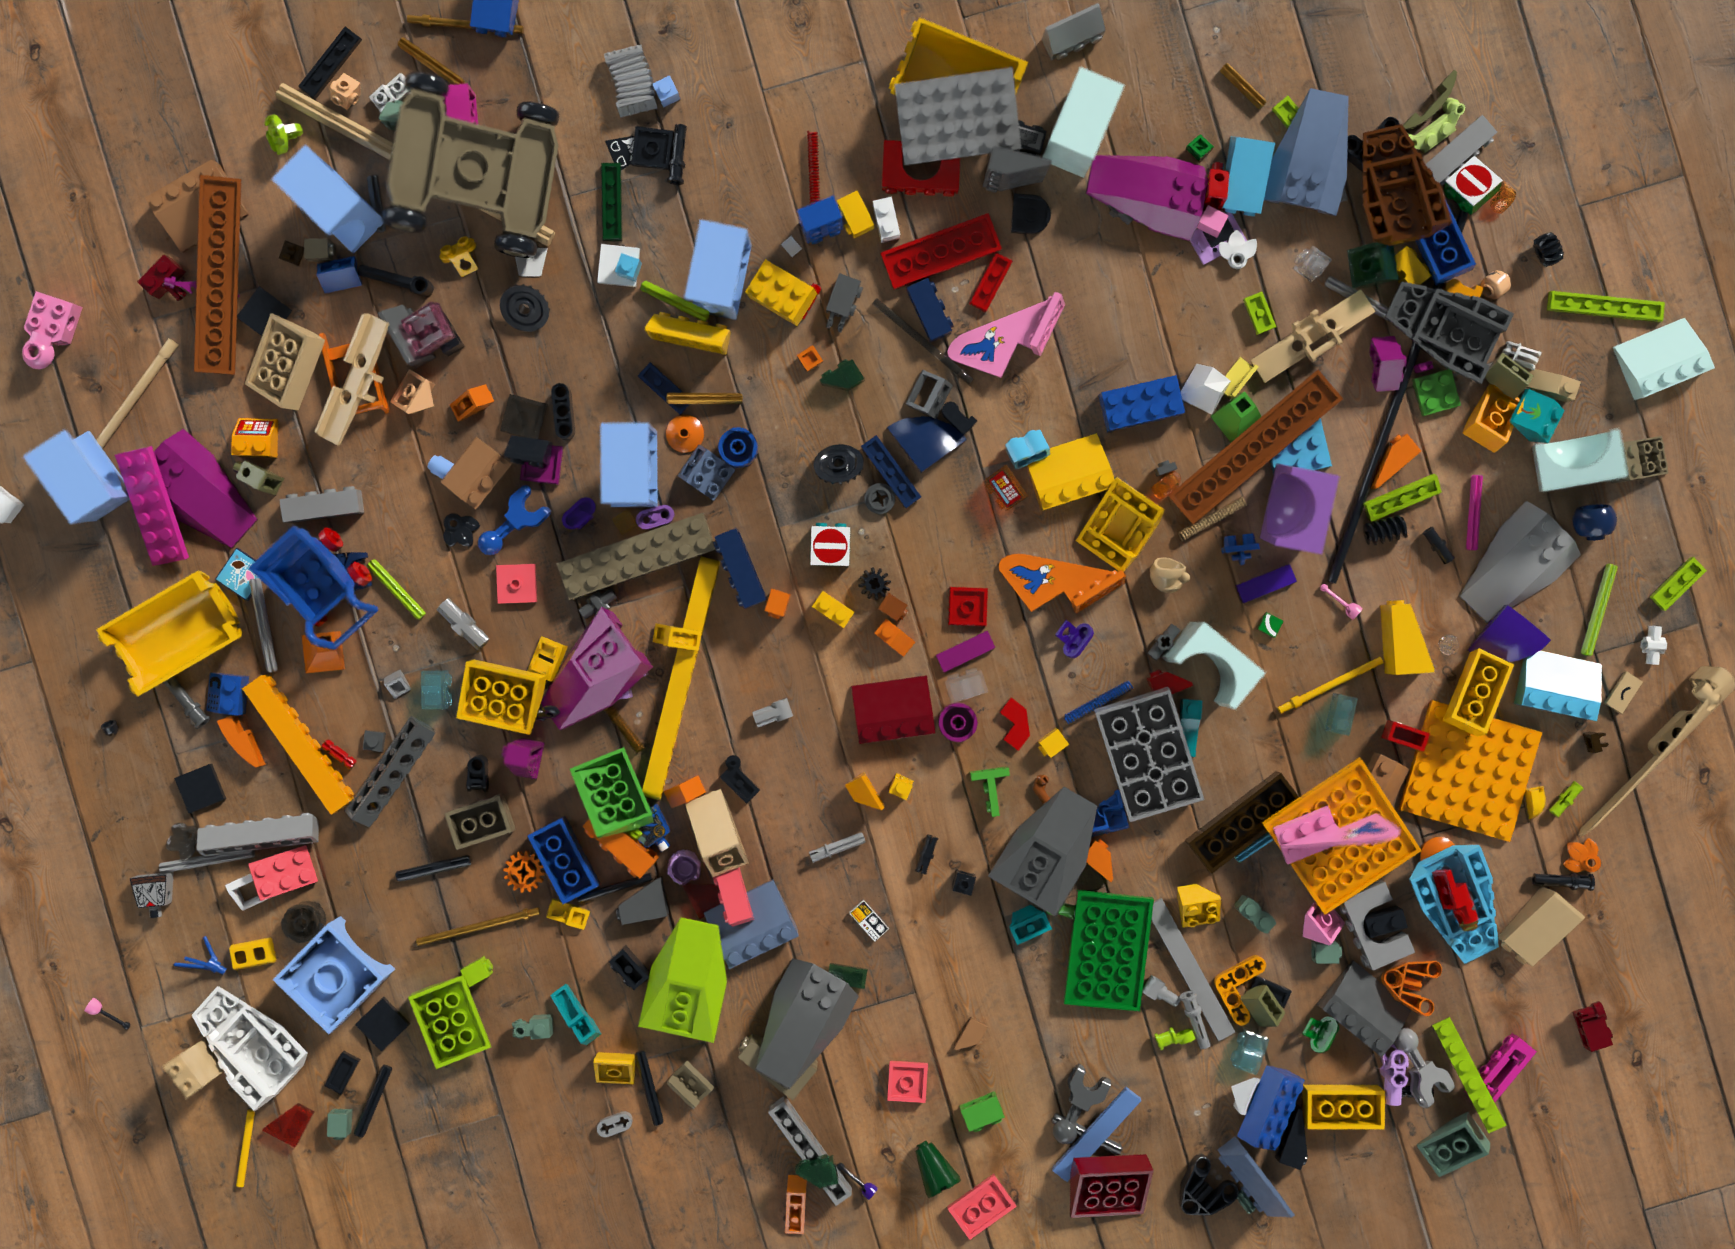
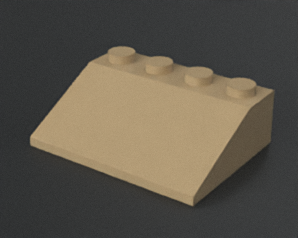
(284, 362)

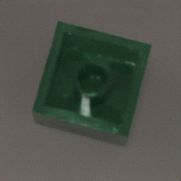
(1372, 265)

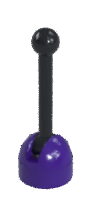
(868, 1189)

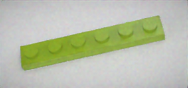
(1469, 1075)

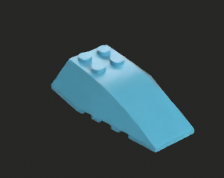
(1467, 867)

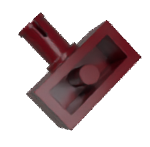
(154, 278)

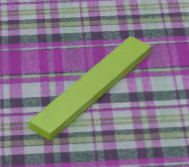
(1605, 306)

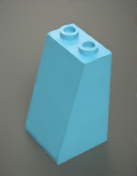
(1248, 174)

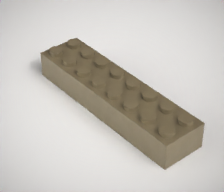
(636, 556)

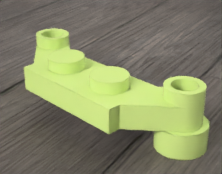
(1439, 128)

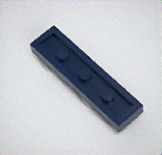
(891, 471)

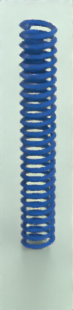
(1088, 704)

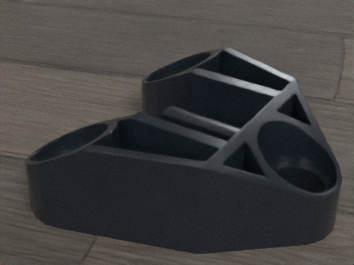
(1205, 1198)

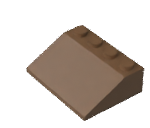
(178, 205)

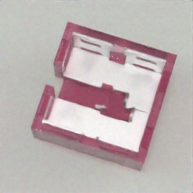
(431, 326)

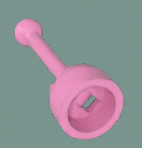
(1352, 609)

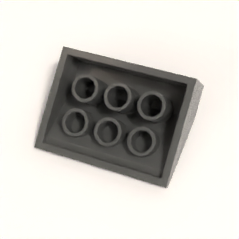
(1013, 169)
(1365, 1008)

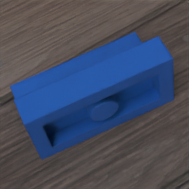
(338, 274)

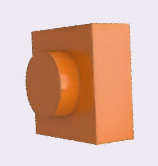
(810, 358)

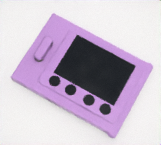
(1209, 244)

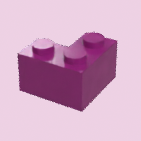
(1387, 363)

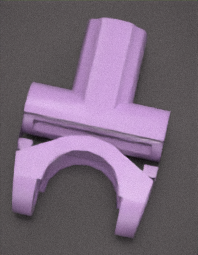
(1394, 1076)

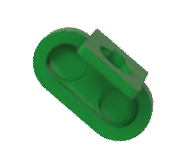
(1322, 1033)

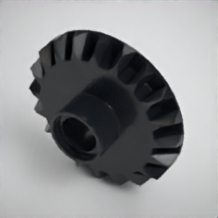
(520, 316)
(838, 463)

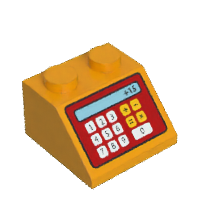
(255, 438)

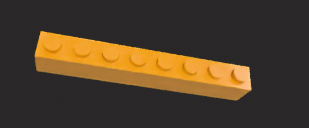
(298, 743)

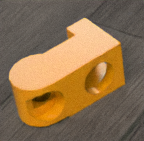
(1456, 286)

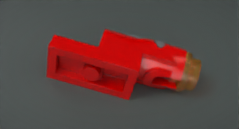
(1456, 897)

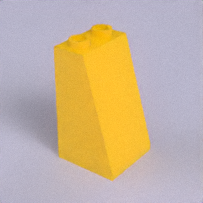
(1402, 641)

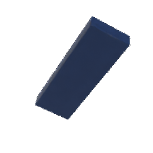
(661, 385)

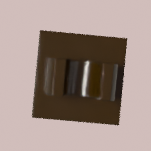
(291, 253)
(1593, 742)

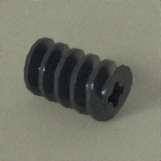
(1385, 528)

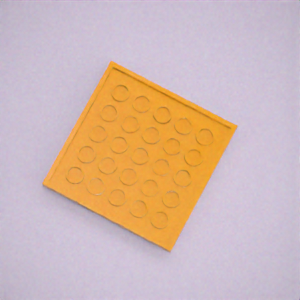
(1470, 777)
(1347, 869)

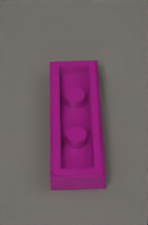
(965, 651)

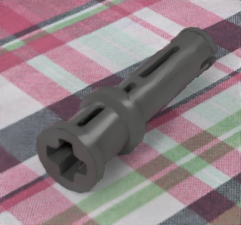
(191, 708)

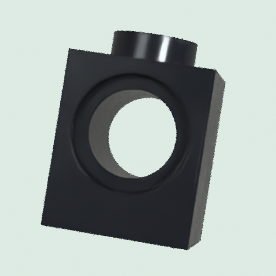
(963, 882)

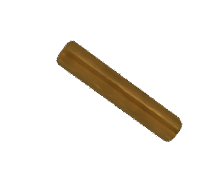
(1243, 86)

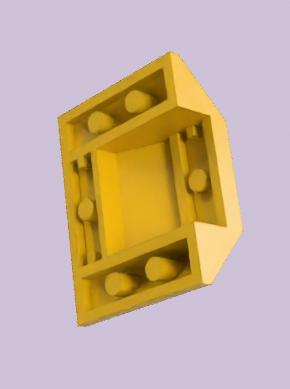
(1120, 525)

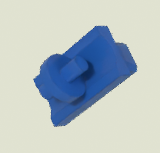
(1249, 543)

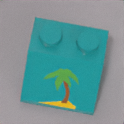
(1536, 416)

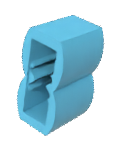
(1027, 449)

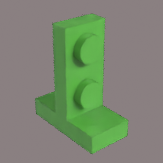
(990, 786)

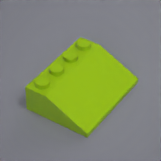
(449, 1021)

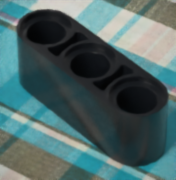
(558, 403)

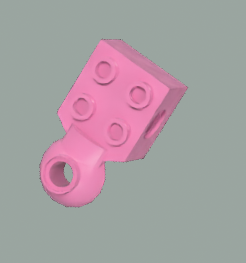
(48, 323)

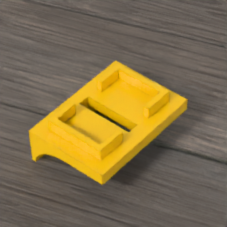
(551, 650)

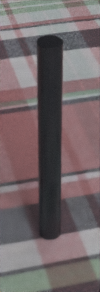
(615, 887)

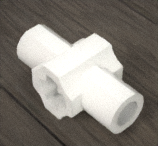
(1653, 645)

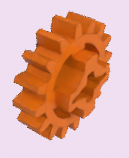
(523, 879)

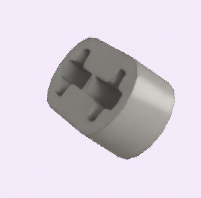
(616, 1128)

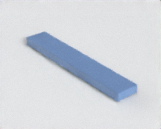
(1098, 1131)

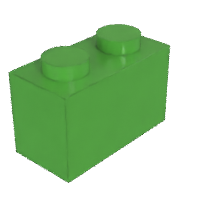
(982, 1112)

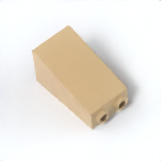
(716, 833)
(1539, 926)
(194, 1068)

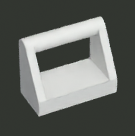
(233, 890)

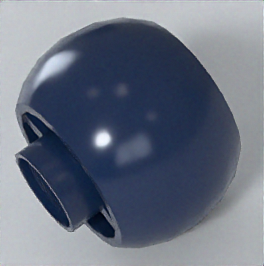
(1594, 521)

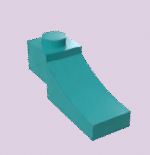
(1190, 720)
(575, 1015)

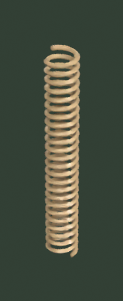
(1207, 517)

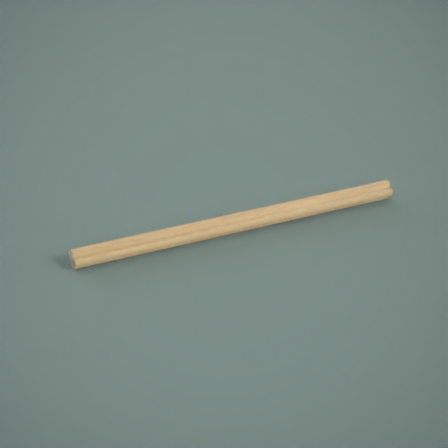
(362, 135)

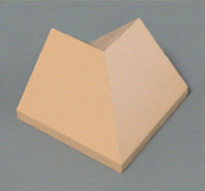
(413, 393)

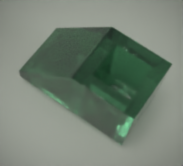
(844, 377)
(819, 1172)

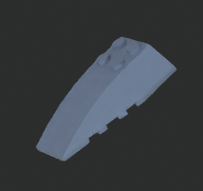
(1312, 156)

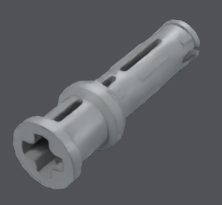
(1193, 1011)

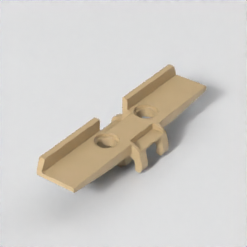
(1309, 330)
(364, 344)

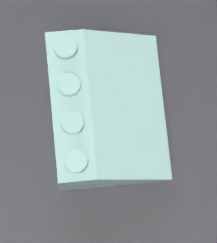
(1662, 358)

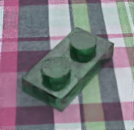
(852, 975)

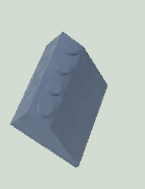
(769, 929)
(1253, 1179)

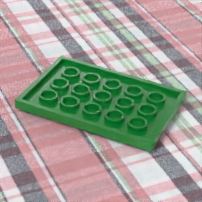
(1108, 950)

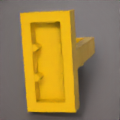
(676, 637)

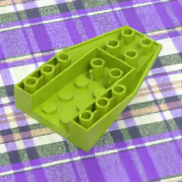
(687, 983)

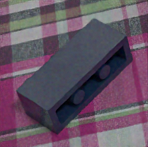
(930, 309)

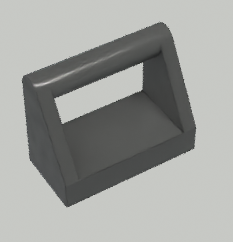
(937, 397)

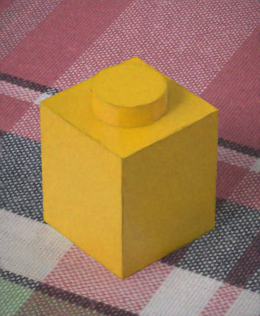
(1052, 743)

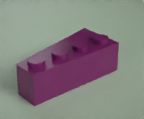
(524, 757)

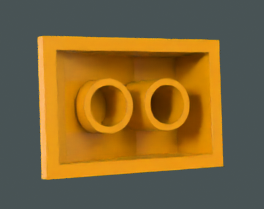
(1490, 419)

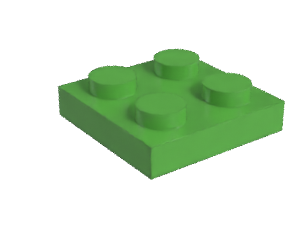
(1436, 392)

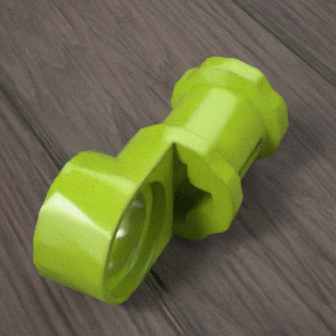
(1170, 1037)

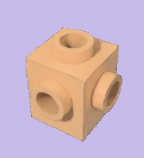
(345, 91)

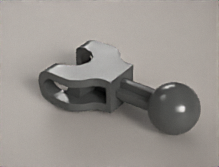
(1081, 1099)

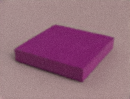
(549, 473)

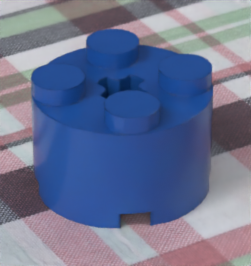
(732, 438)

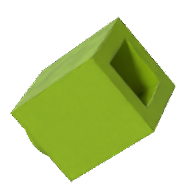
(477, 971)

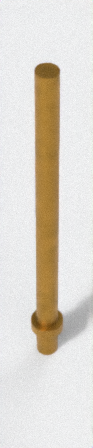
(525, 914)

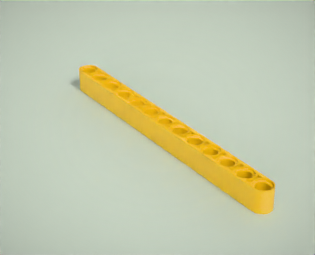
(680, 681)

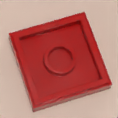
(967, 606)

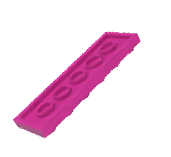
(151, 506)

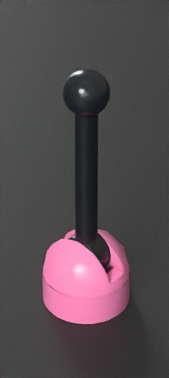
(95, 1007)

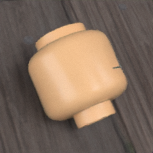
(1495, 284)

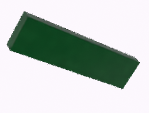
(611, 202)

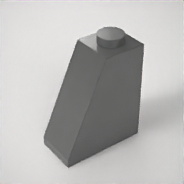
(645, 904)

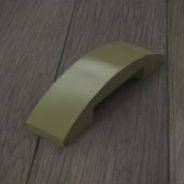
(1444, 89)

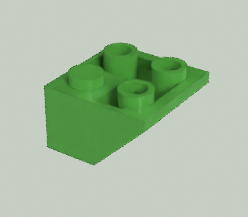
(1236, 416)

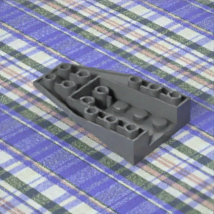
(1048, 851)

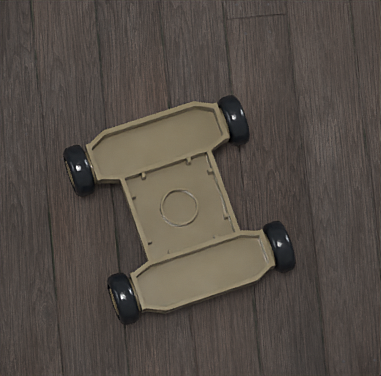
(471, 165)

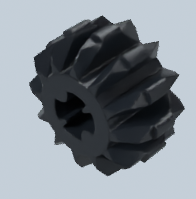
(1548, 249)
(880, 581)

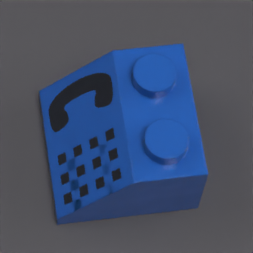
(226, 694)

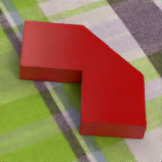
(1020, 730)

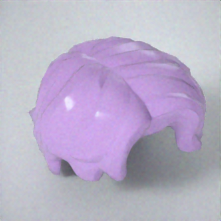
(684, 867)

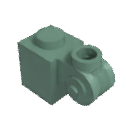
(538, 1027)

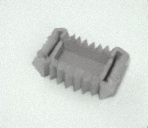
(631, 80)

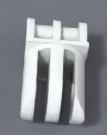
(1523, 356)

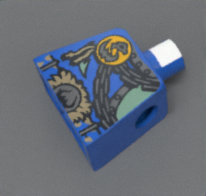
(655, 831)

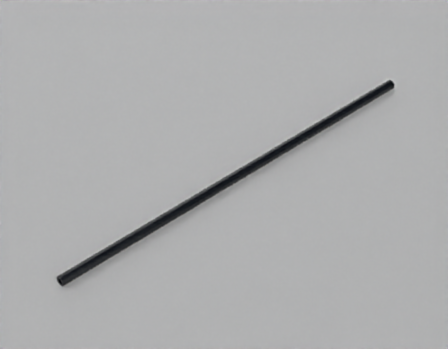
(1380, 446)

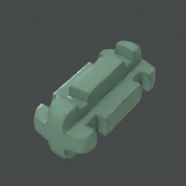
(1245, 1202)

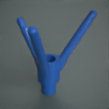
(212, 965)

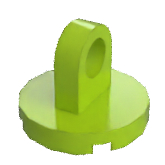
(279, 134)

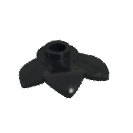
(461, 532)

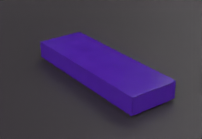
(1266, 583)

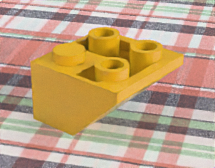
(1198, 905)

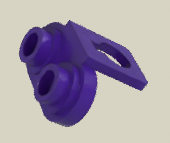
(579, 514)
(1076, 639)

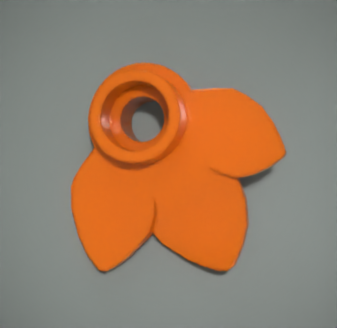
(1580, 855)

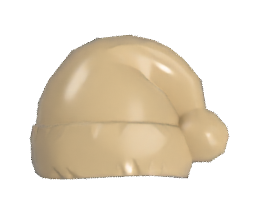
(1168, 575)

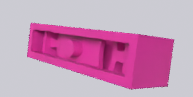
(1500, 1069)

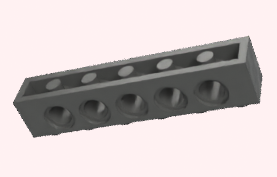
(398, 760)

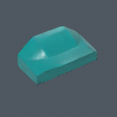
(1028, 924)

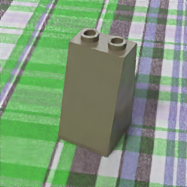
(749, 1053)

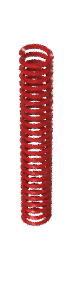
(814, 138)

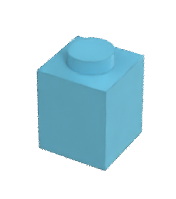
(628, 267)

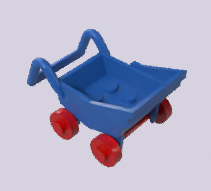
(313, 579)

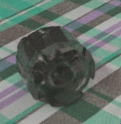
(311, 913)

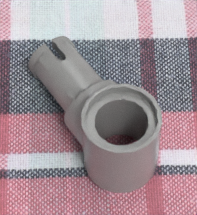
(1156, 989)

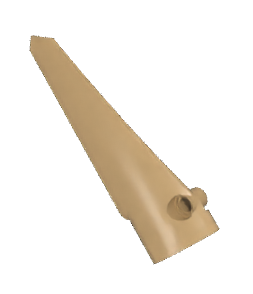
(1711, 688)

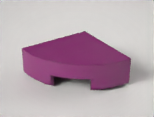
(1423, 367)

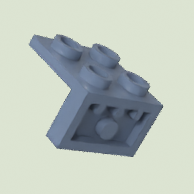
(706, 472)

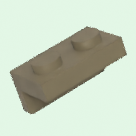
(689, 1084)

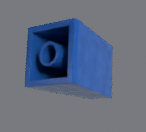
(494, 16)

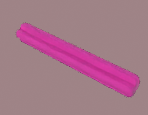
(1474, 512)

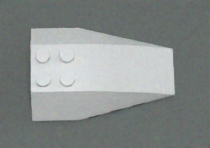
(249, 1047)

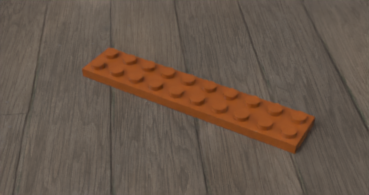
(217, 274)
(1255, 447)

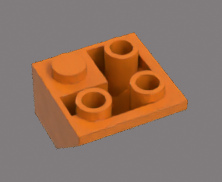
(322, 659)

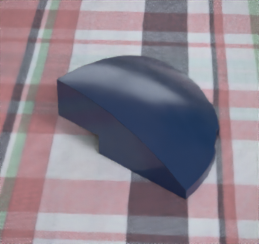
(925, 439)

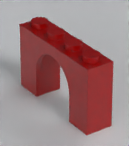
(897, 180)

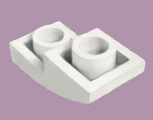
(388, 93)

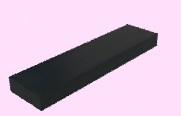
(330, 63)

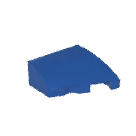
(1110, 816)

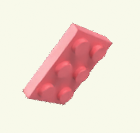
(282, 872)
(981, 1206)

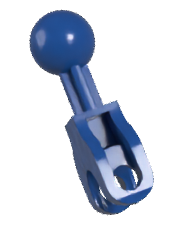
(517, 517)

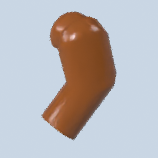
(1039, 788)

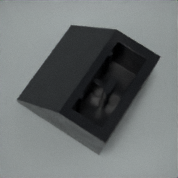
(529, 450)

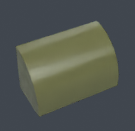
(1263, 1006)

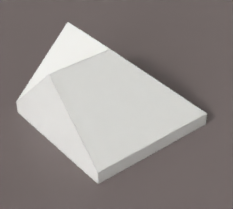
(1204, 388)
(1244, 1094)

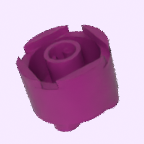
(964, 730)

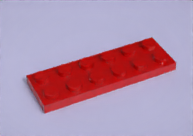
(941, 251)

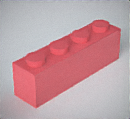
(734, 897)

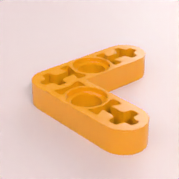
(1230, 987)

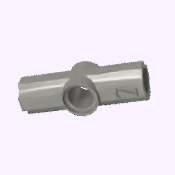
(463, 624)

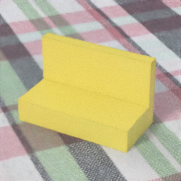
(1238, 375)

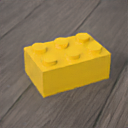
(781, 292)

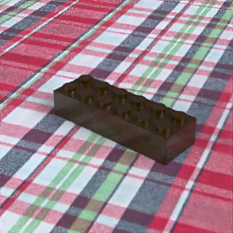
(1240, 822)

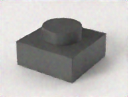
(1165, 467)
(374, 741)

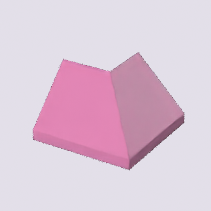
(1320, 926)

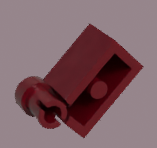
(1593, 1027)

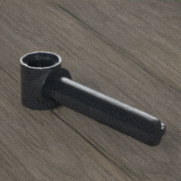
(398, 280)

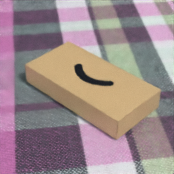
(1623, 692)

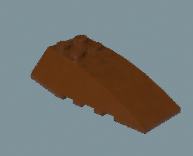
(1399, 189)

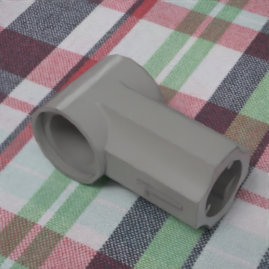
(776, 711)

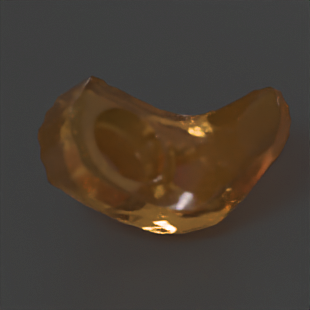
(1504, 198)
(1166, 485)

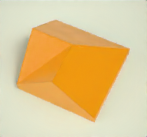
(864, 792)

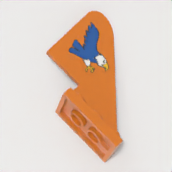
(1042, 579)

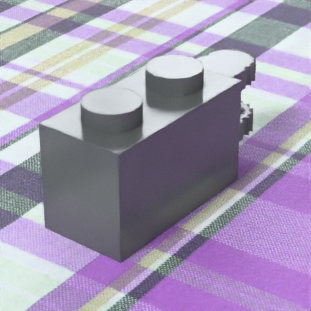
(842, 300)

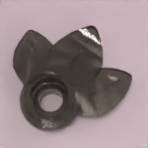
(181, 840)

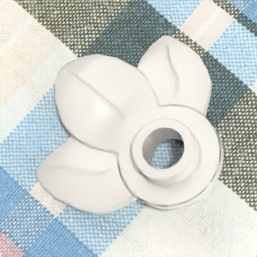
(1237, 247)

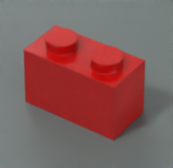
(1405, 735)

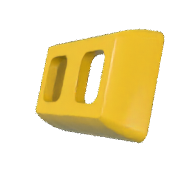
(248, 948)

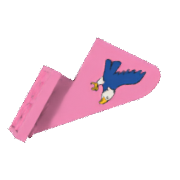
(993, 344)
(1318, 832)

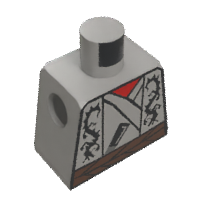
(153, 891)

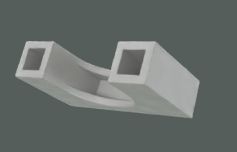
(1374, 952)

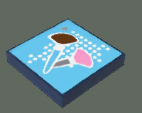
(236, 574)

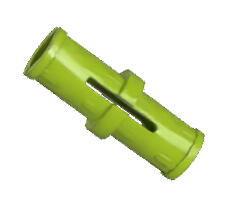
(1566, 799)

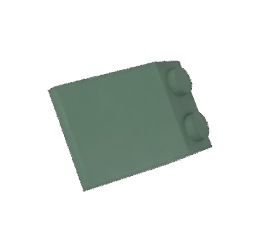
(1454, 1145)

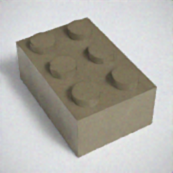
(480, 821)

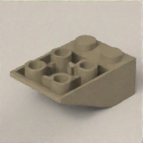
(1643, 459)

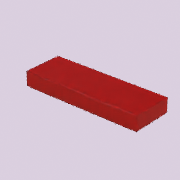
(990, 282)

